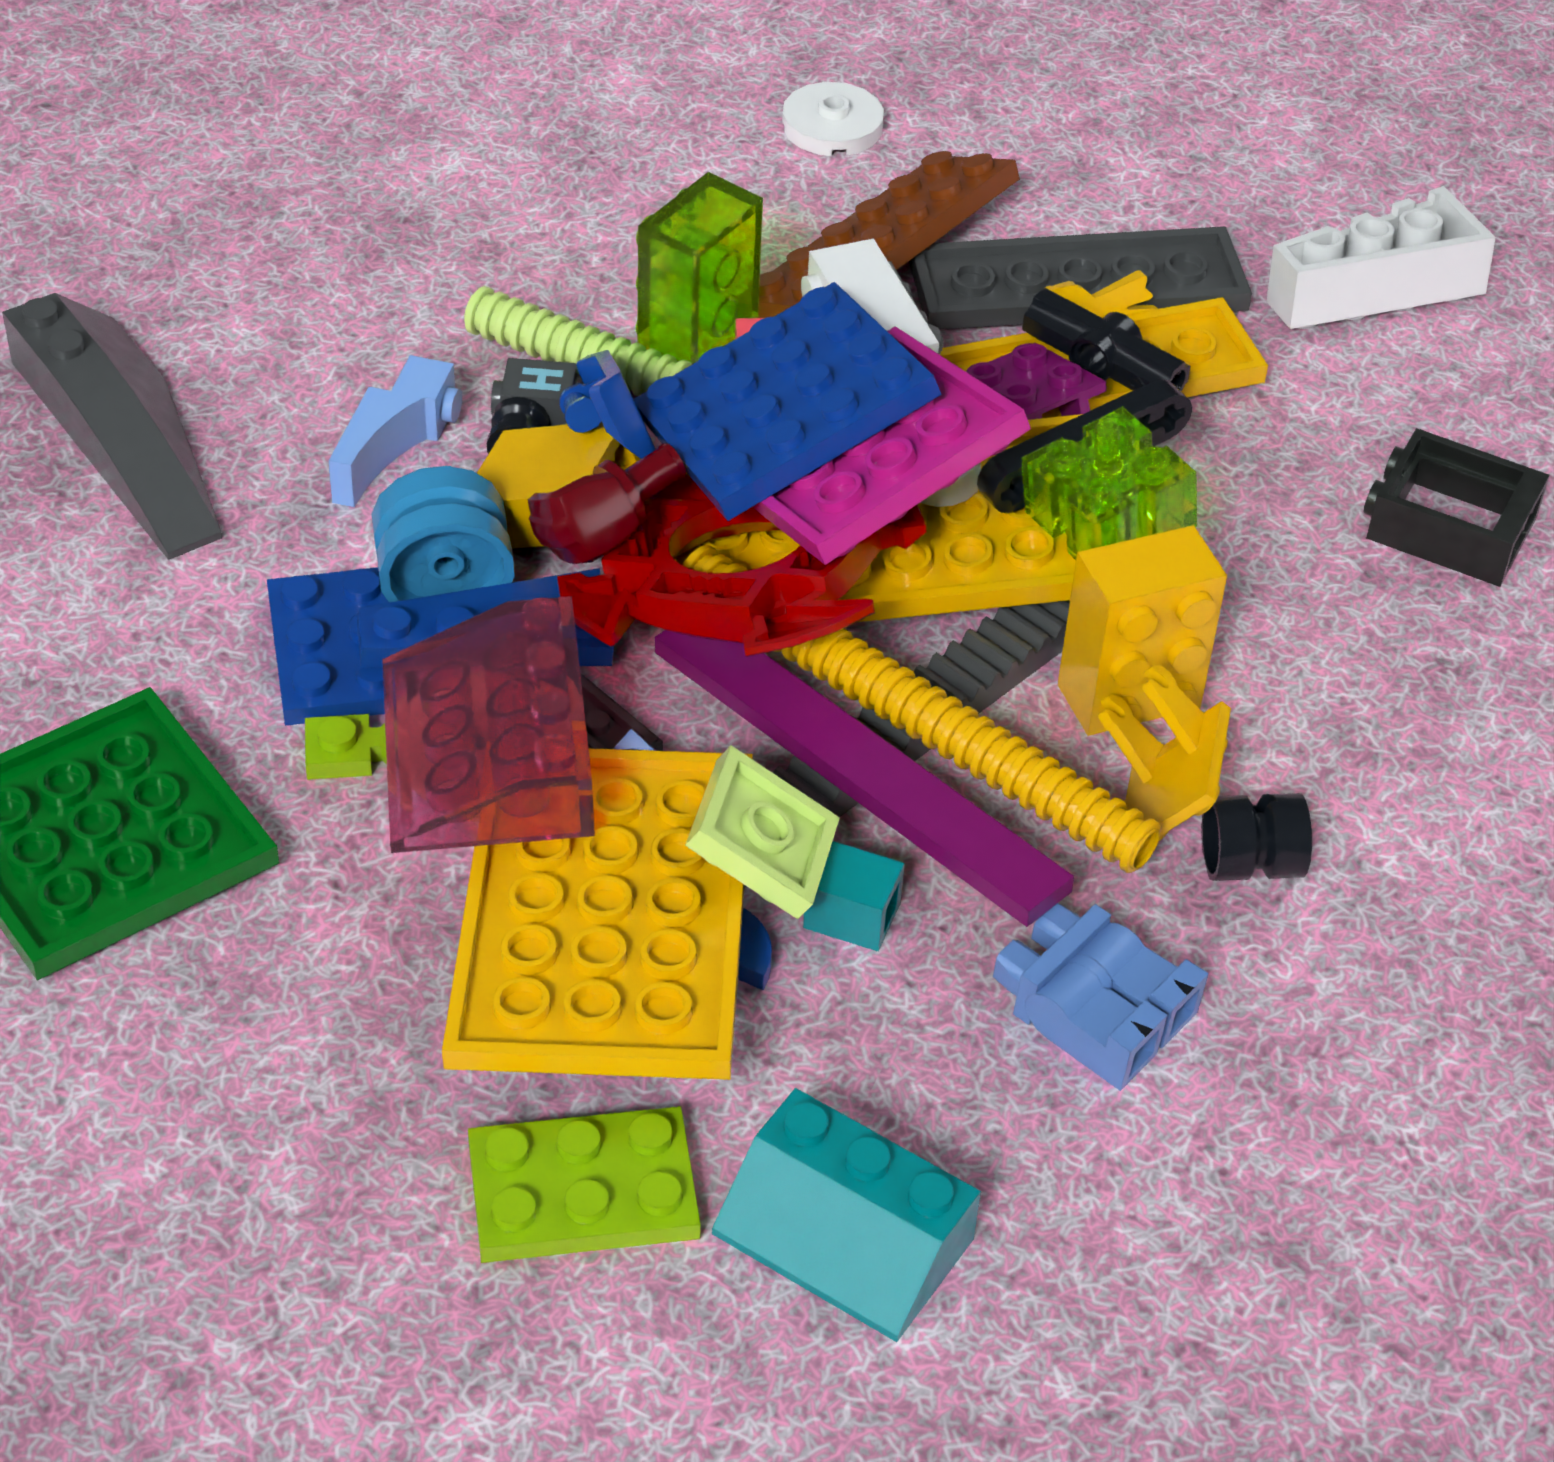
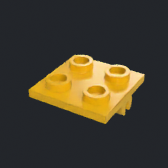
(1177, 777)

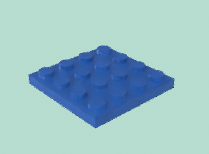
(785, 398)

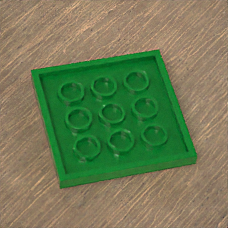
(114, 832)

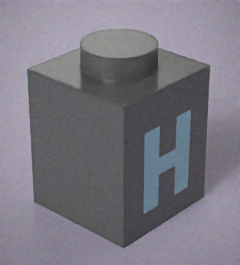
(536, 381)

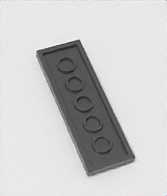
(997, 279)

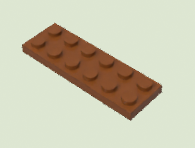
(901, 219)

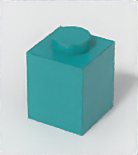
(856, 896)

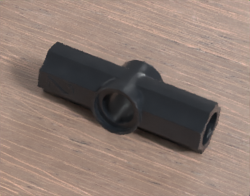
(1102, 346)

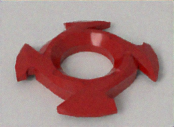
(755, 607)

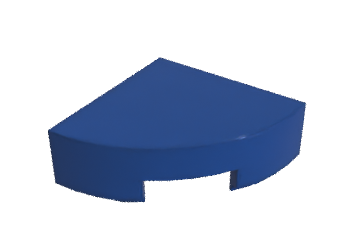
(754, 952)

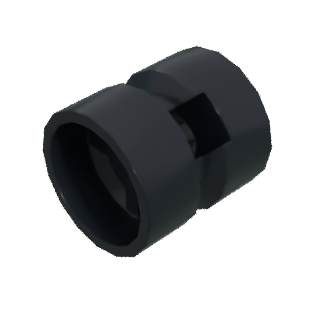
(1262, 836)

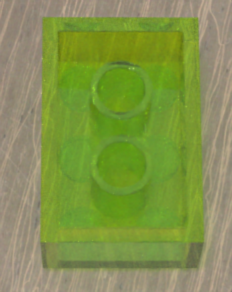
(698, 268)

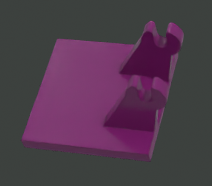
(1040, 381)

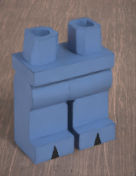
(1099, 991)

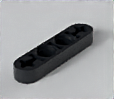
(1156, 405)

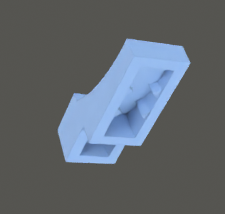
(392, 423)

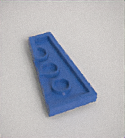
(400, 624)

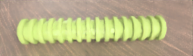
(562, 340)

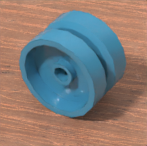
(440, 534)

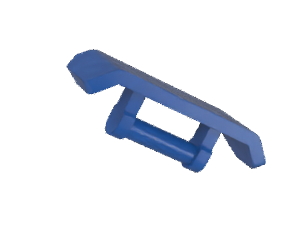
(608, 400)

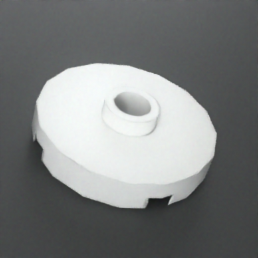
(832, 118)

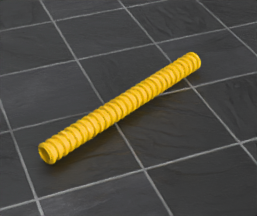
(967, 738)

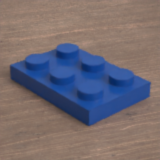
(320, 647)

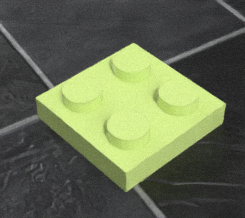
(763, 832)

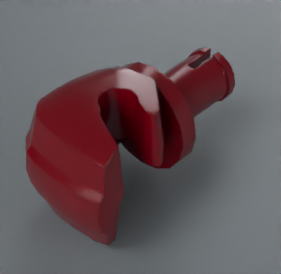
(601, 508)

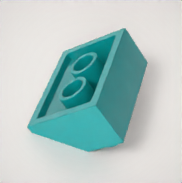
(848, 1214)

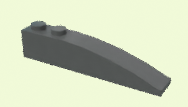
(115, 414)

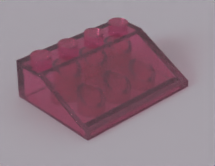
(489, 732)

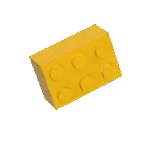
(1135, 610)

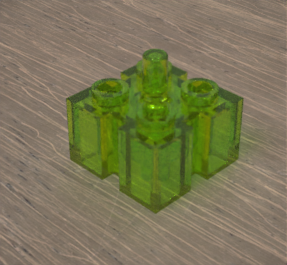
(1108, 485)

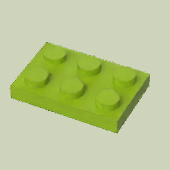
(582, 1184)

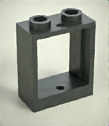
(1469, 477)

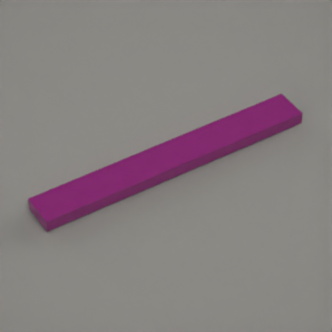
(874, 774)

